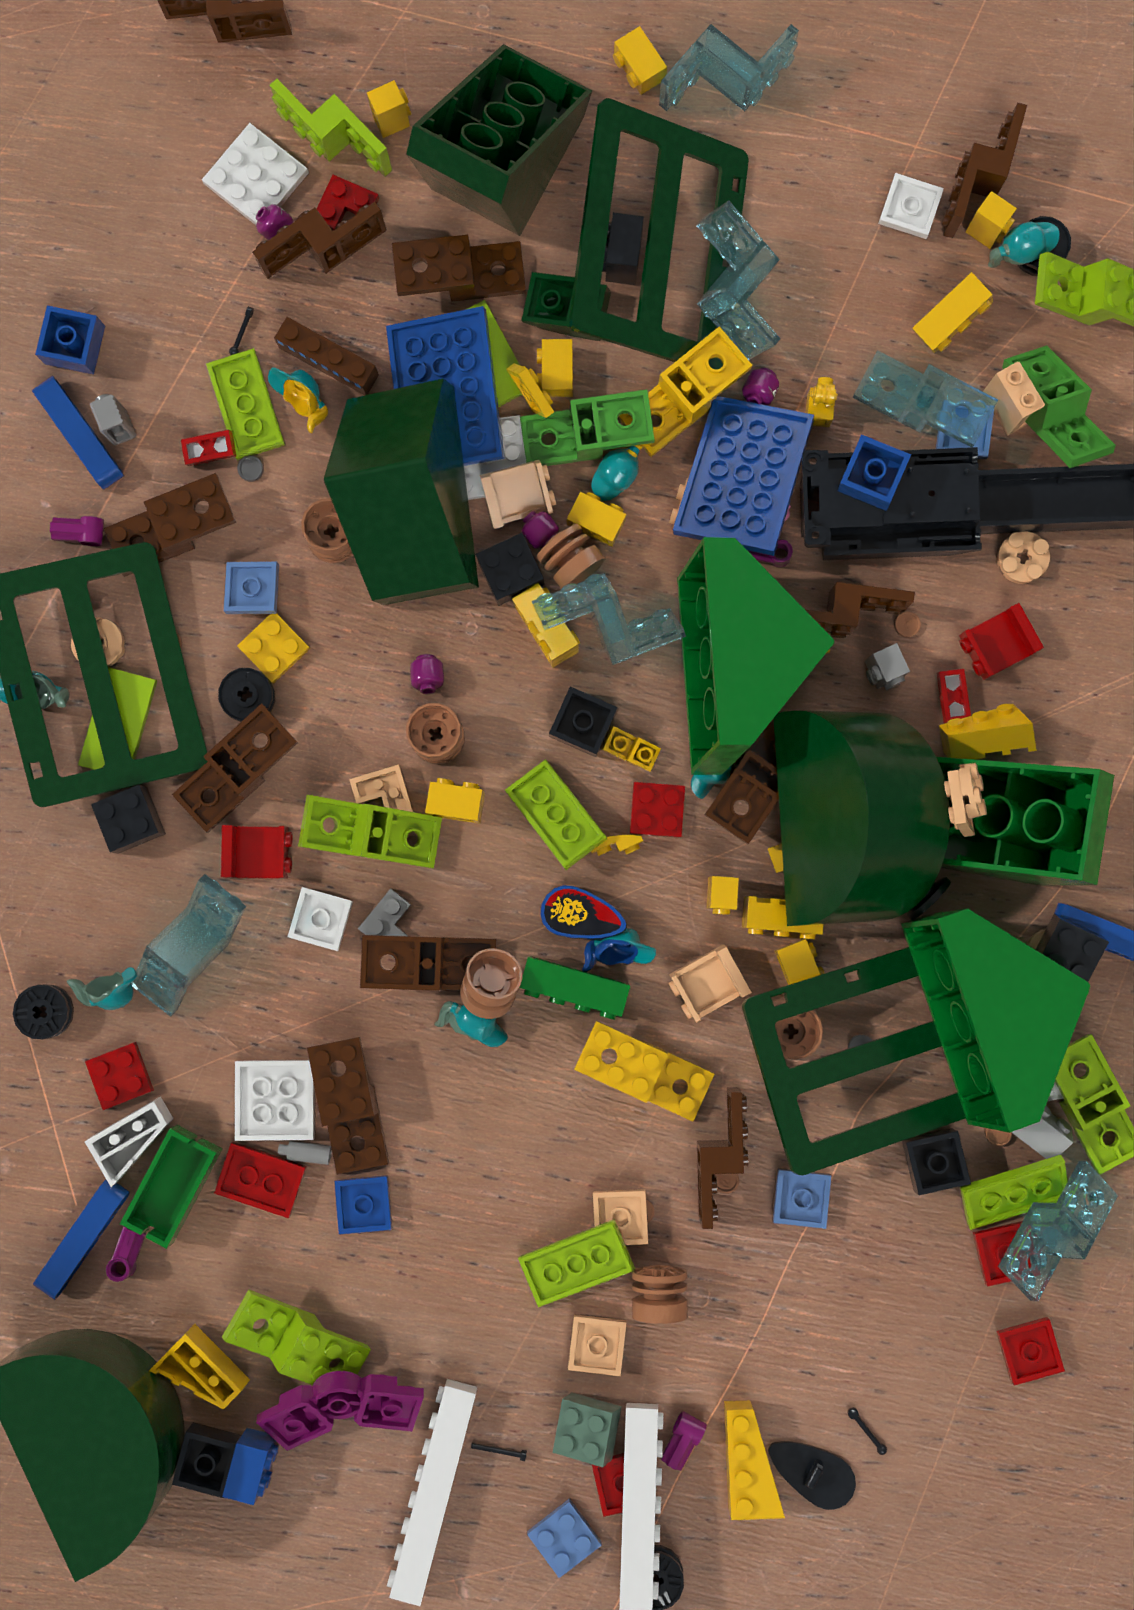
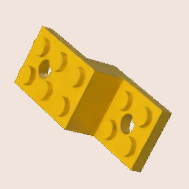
(690, 386)
(644, 1071)

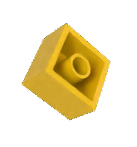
(454, 801)

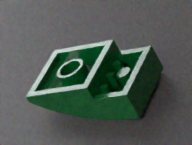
(550, 303)

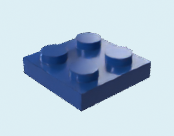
(363, 1204)

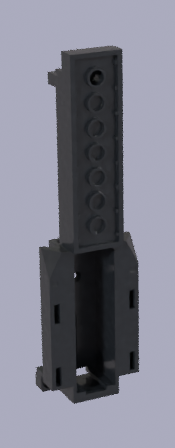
(963, 505)

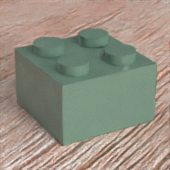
(587, 1429)

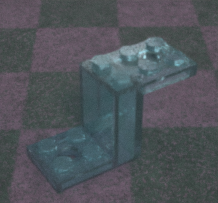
(728, 68)
(749, 264)
(600, 599)
(188, 945)

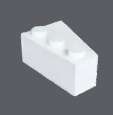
(127, 1139)

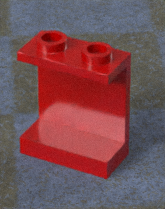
(1000, 641)
(255, 852)

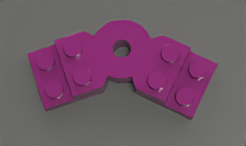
(311, 1410)

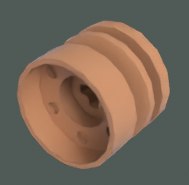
(316, 527)
(567, 553)
(432, 719)
(806, 1035)
(659, 1300)

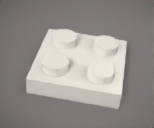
(910, 206)
(320, 919)

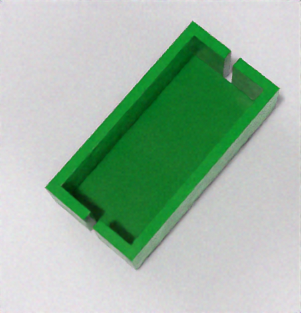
(575, 987)
(171, 1186)

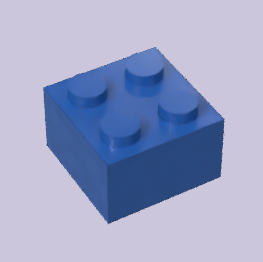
(70, 339)
(874, 472)
(250, 1466)

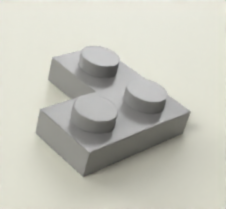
(385, 916)

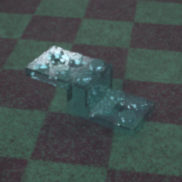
(925, 398)
(1058, 1231)

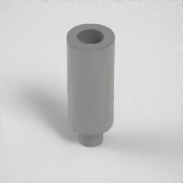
(306, 1152)

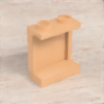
(1015, 397)
(517, 492)
(708, 983)

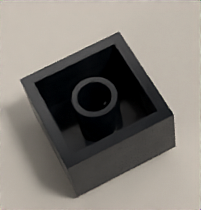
(623, 248)
(509, 568)
(583, 721)
(128, 819)
(1072, 946)
(936, 1161)
(205, 1459)

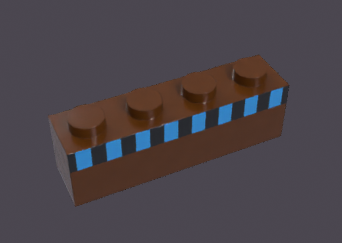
(326, 356)

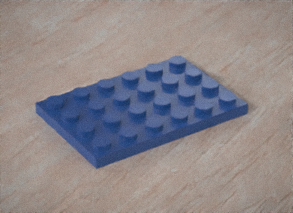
(460, 352)
(744, 474)

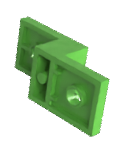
(1063, 418)
(588, 428)

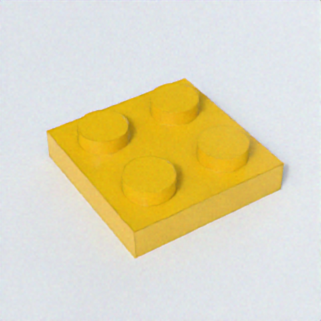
(527, 381)
(273, 647)

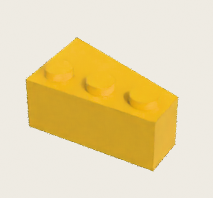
(954, 313)
(556, 642)
(987, 732)
(770, 914)
(202, 1368)

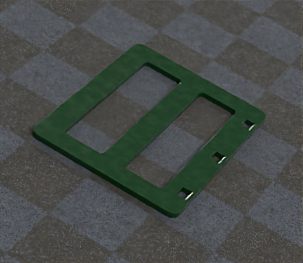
(673, 143)
(26, 713)
(786, 1083)

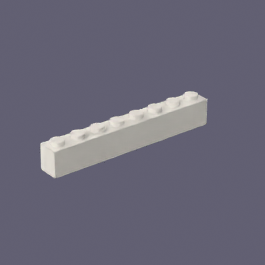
(433, 1492)
(640, 1506)

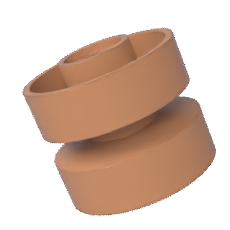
(491, 983)

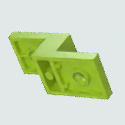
(331, 128)
(1086, 292)
(370, 831)
(1095, 1105)
(292, 1339)

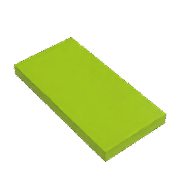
(502, 358)
(245, 403)
(134, 700)
(556, 814)
(1013, 1191)
(576, 1263)

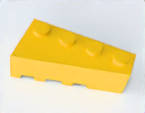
(749, 1475)

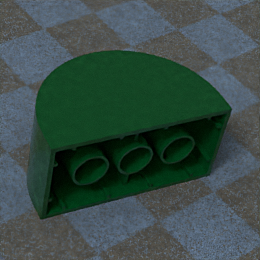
(857, 815)
(91, 1438)

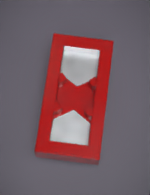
(208, 447)
(953, 694)

